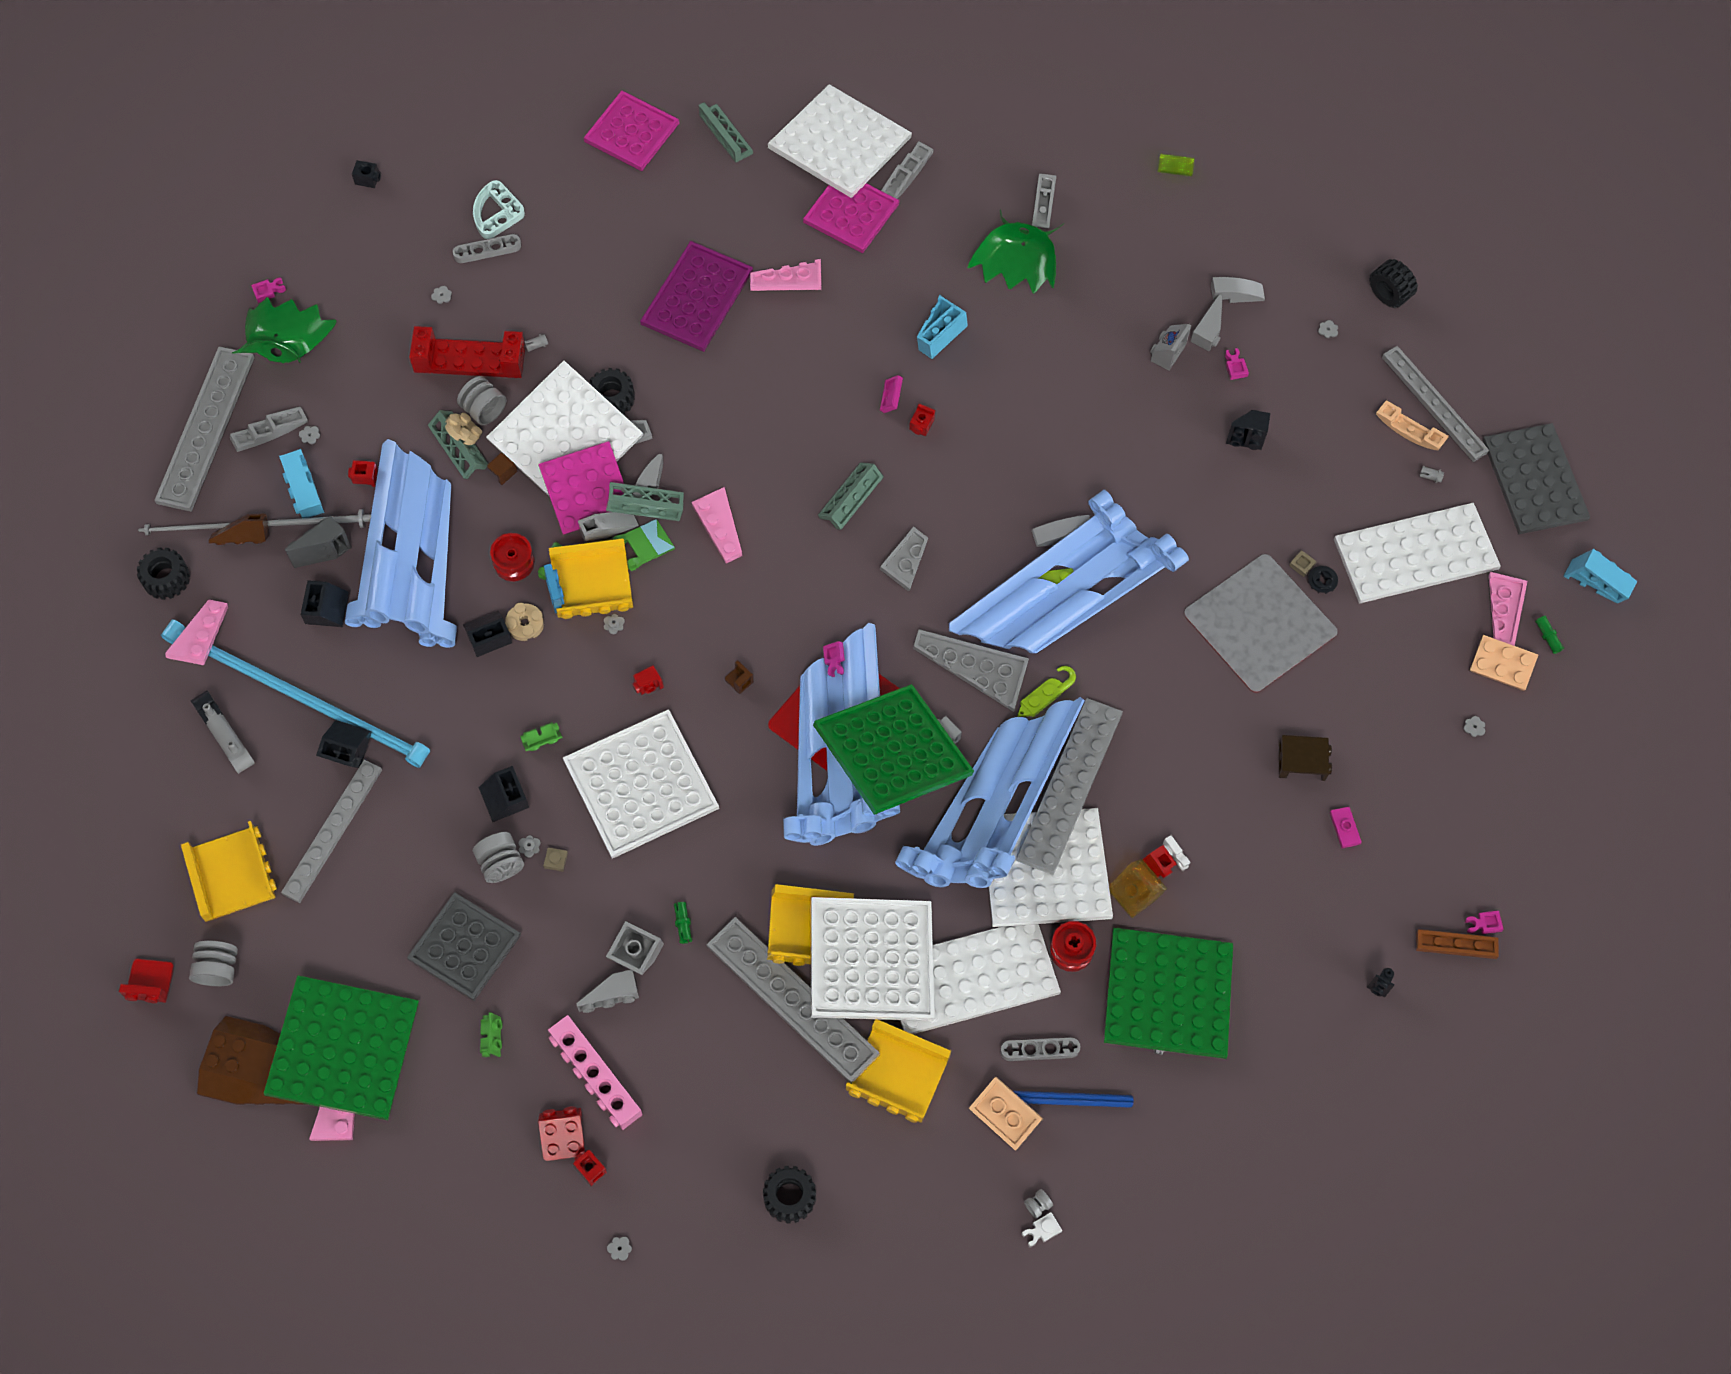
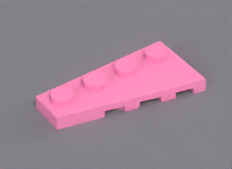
(788, 278)
(718, 521)
(1506, 606)
(198, 637)
(332, 1125)

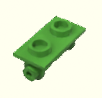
(532, 740)
(491, 1026)

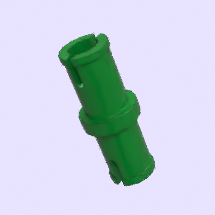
(1549, 634)
(682, 922)

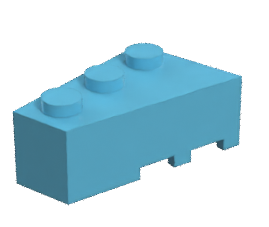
(941, 327)
(301, 484)
(1602, 575)

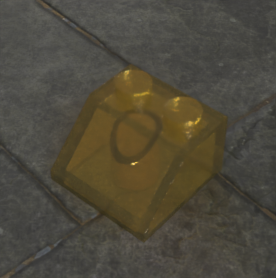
(1136, 888)

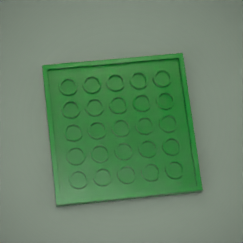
(893, 749)
(1169, 993)
(341, 1048)

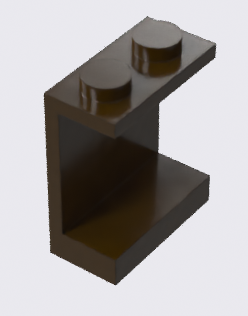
(1304, 756)

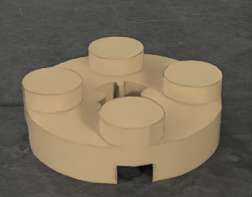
(463, 428)
(524, 611)

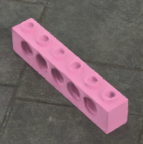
(567, 1029)

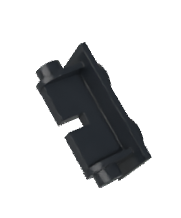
(1382, 984)

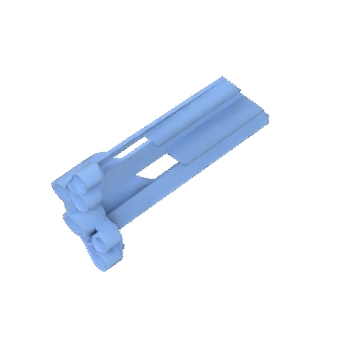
(418, 509)
(1038, 612)
(1015, 754)
(840, 805)

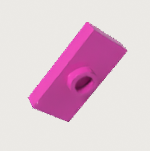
(891, 394)
(1345, 827)

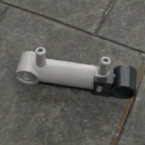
(222, 732)

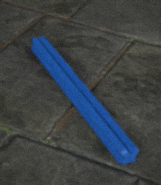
(1079, 1099)

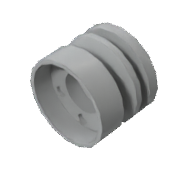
(481, 400)
(498, 857)
(213, 963)

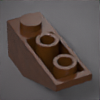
(245, 529)

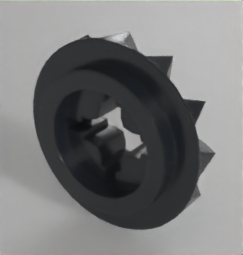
(1327, 574)

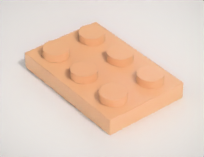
(1503, 662)
(1005, 1113)

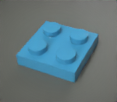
(553, 586)

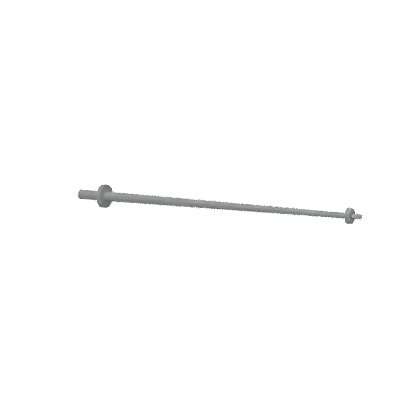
(361, 518)

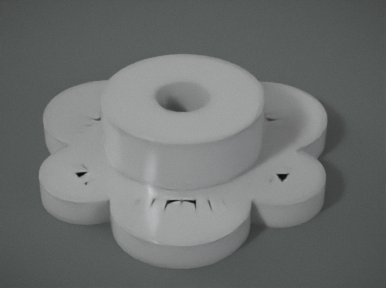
(441, 295)
(1328, 329)
(309, 434)
(617, 626)
(1474, 722)
(529, 851)
(613, 1247)

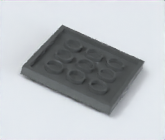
(464, 946)

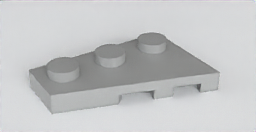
(905, 559)

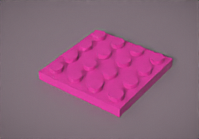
(631, 130)
(853, 219)
(580, 484)

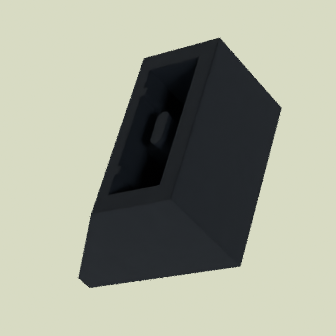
(1249, 430)
(324, 604)
(487, 633)
(344, 744)
(503, 794)

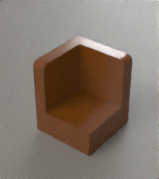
(502, 468)
(739, 678)

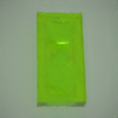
(1176, 165)

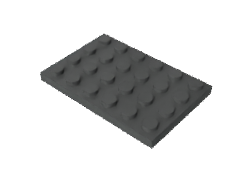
(1536, 478)

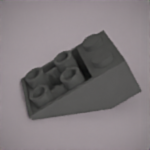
(320, 544)

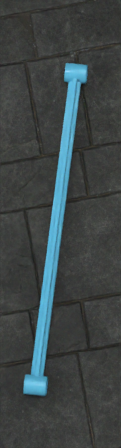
(414, 754)

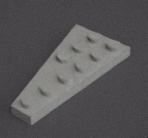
(986, 669)

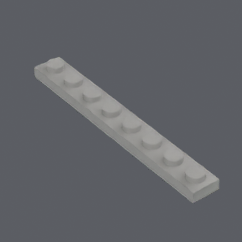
(1435, 404)
(331, 831)

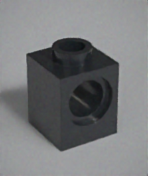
(366, 174)

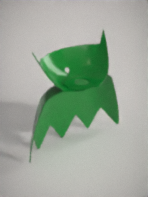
(1004, 254)
(296, 330)

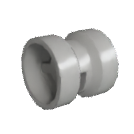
(1038, 1203)

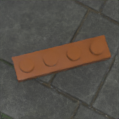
(1457, 944)

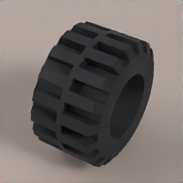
(1393, 283)
(615, 380)
(166, 586)
(789, 1212)

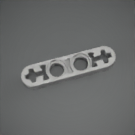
(487, 250)
(1039, 1045)

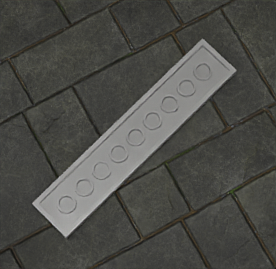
(204, 429)
(1069, 786)
(792, 1000)

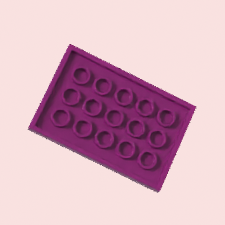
(696, 296)

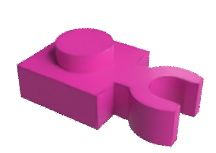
(266, 289)
(1235, 366)
(833, 656)
(1487, 921)

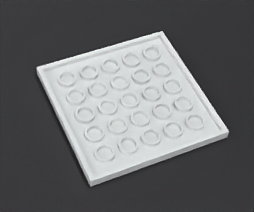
(839, 140)
(560, 419)
(640, 783)
(1072, 894)
(871, 959)

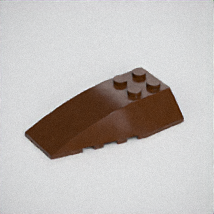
(239, 1063)

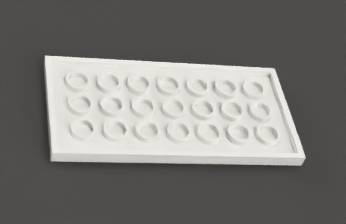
(1416, 552)
(988, 975)

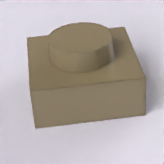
(1302, 563)
(555, 859)

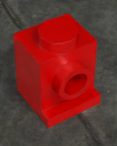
(922, 420)
(363, 473)
(647, 681)
(1160, 862)
(583, 1160)

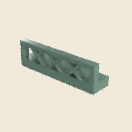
(722, 134)
(470, 452)
(852, 496)
(645, 505)

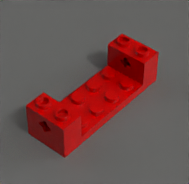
(467, 357)

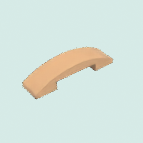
(1409, 429)

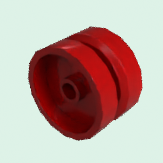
(512, 557)
(1062, 950)

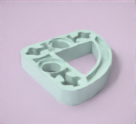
(506, 212)

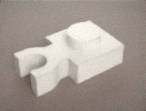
(1176, 853)
(1044, 1228)

